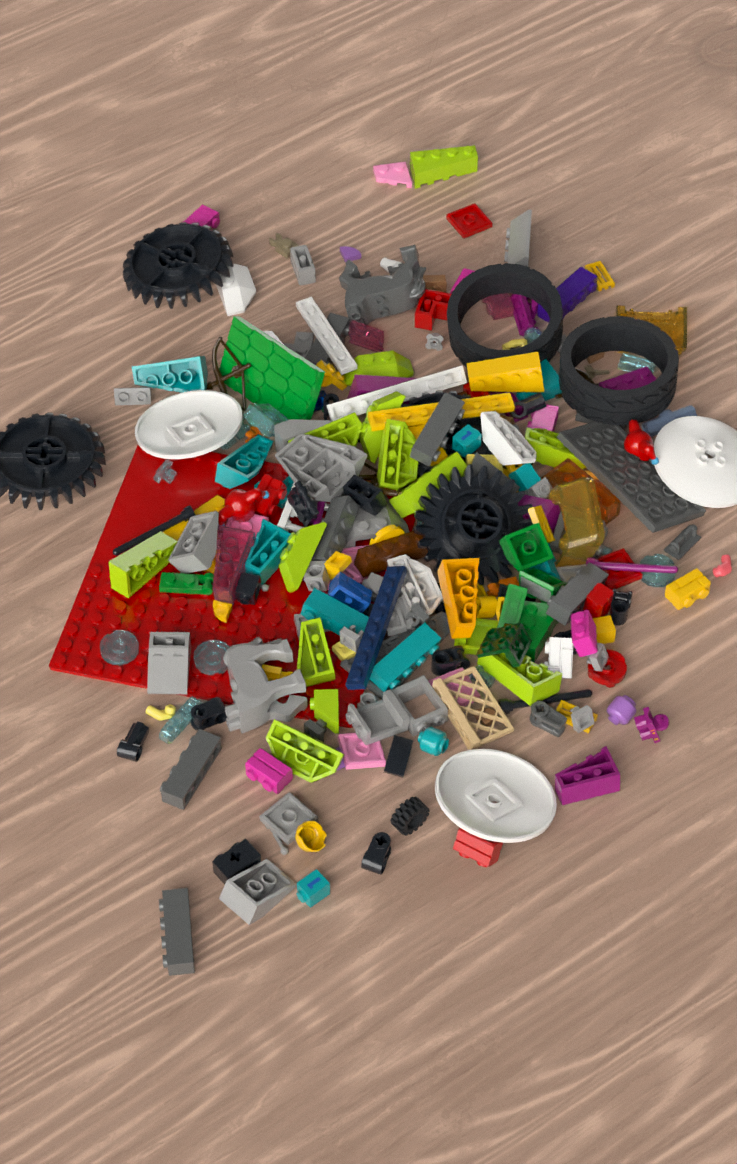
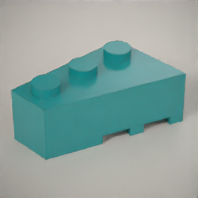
(266, 551)

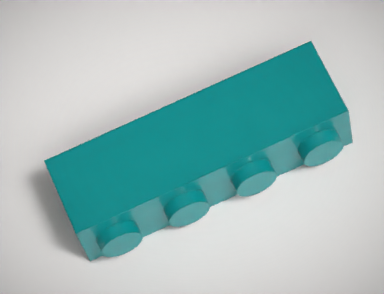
(333, 613)
(405, 657)

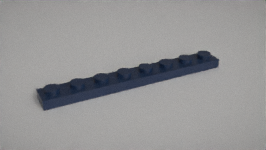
(376, 628)

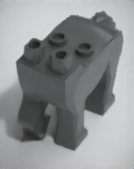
(383, 294)

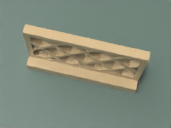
(459, 719)

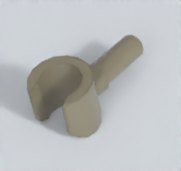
(592, 373)

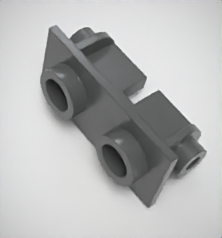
(683, 542)

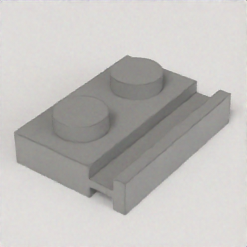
(398, 622)

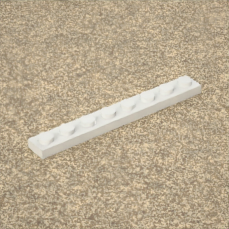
(412, 388)

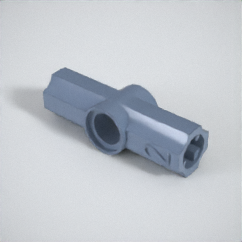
(654, 426)

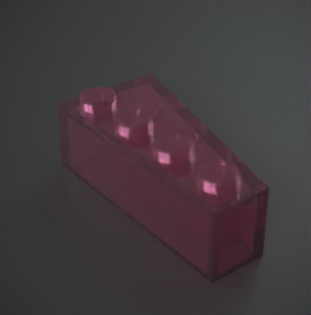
(230, 559)

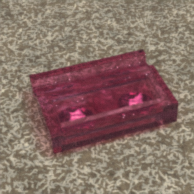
(366, 336)

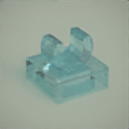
(165, 472)

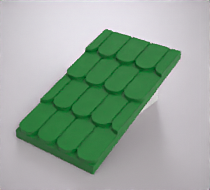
(275, 373)

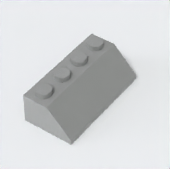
(519, 239)

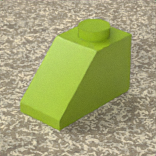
(326, 708)

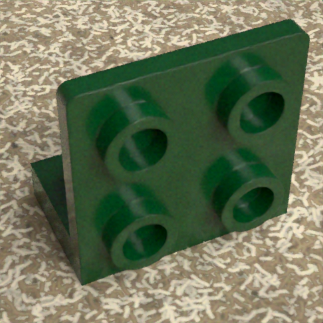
(511, 640)

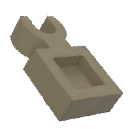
(282, 246)

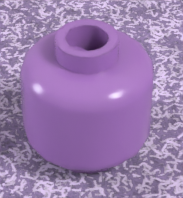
(621, 710)

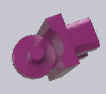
(648, 725)

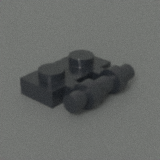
(303, 504)

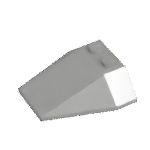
(321, 465)
(367, 525)

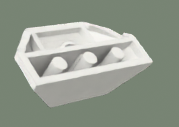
(236, 290)
(505, 440)
(418, 584)

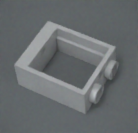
(417, 688)

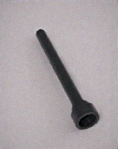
(184, 516)
(508, 705)

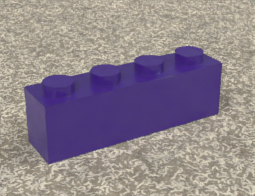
(573, 291)

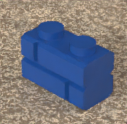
(350, 592)

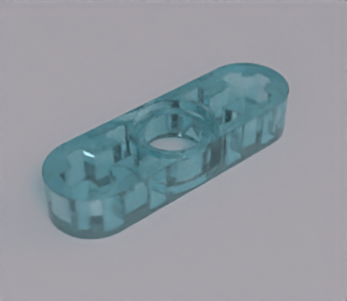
(178, 721)

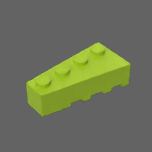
(527, 681)

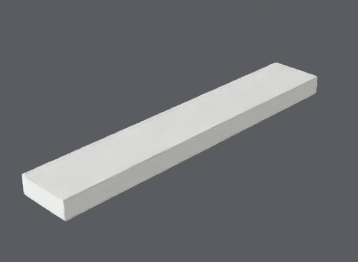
(326, 335)

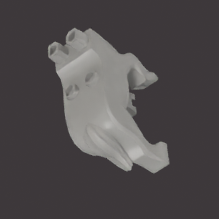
(253, 693)

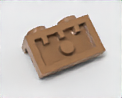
(435, 282)

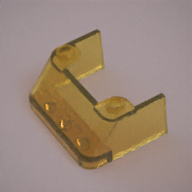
(581, 520)

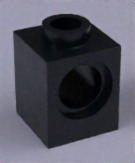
(248, 588)

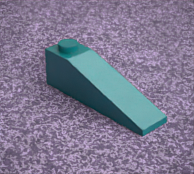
(243, 462)

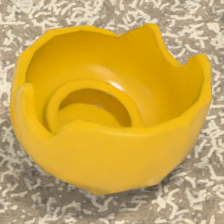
(310, 836)

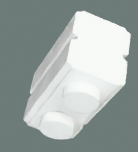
(560, 655)

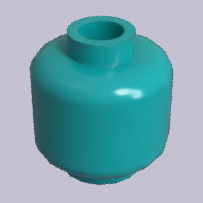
(433, 741)

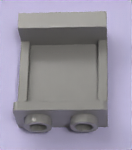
(378, 719)

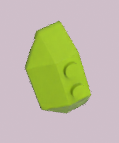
(381, 364)
(344, 430)
(370, 439)
(549, 448)
(395, 464)
(298, 554)
(303, 753)

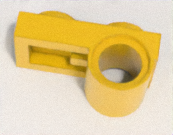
(331, 376)
(485, 604)

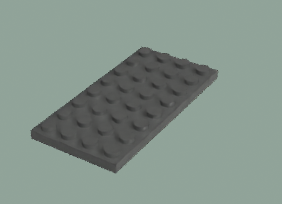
(628, 477)

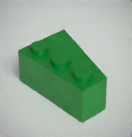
(537, 625)

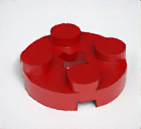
(614, 675)

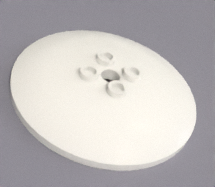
(188, 424)
(688, 470)
(477, 777)

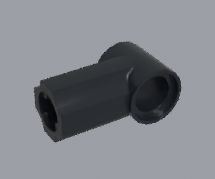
(529, 405)
(132, 745)

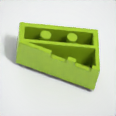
(314, 654)

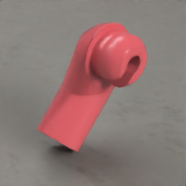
(724, 568)

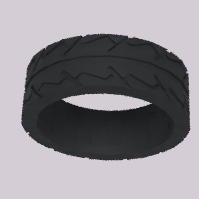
(501, 280)
(625, 335)

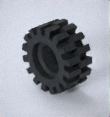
(410, 816)

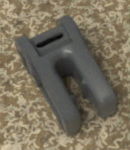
(548, 719)

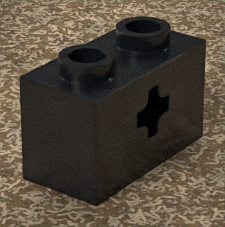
(365, 495)
(235, 860)

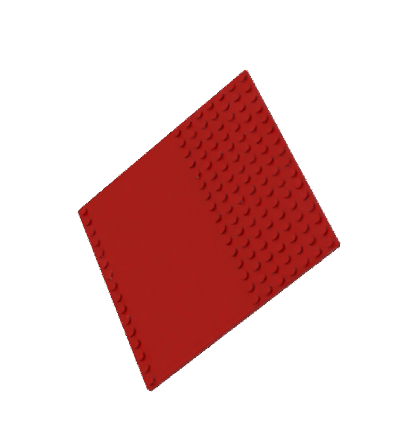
(102, 610)

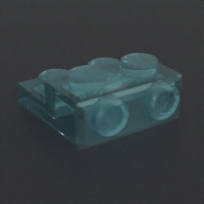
(264, 418)

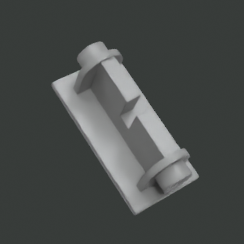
(132, 396)

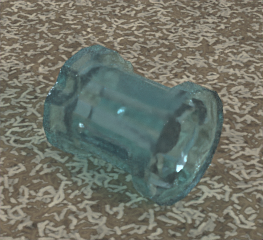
(489, 680)

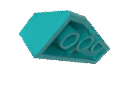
(173, 375)

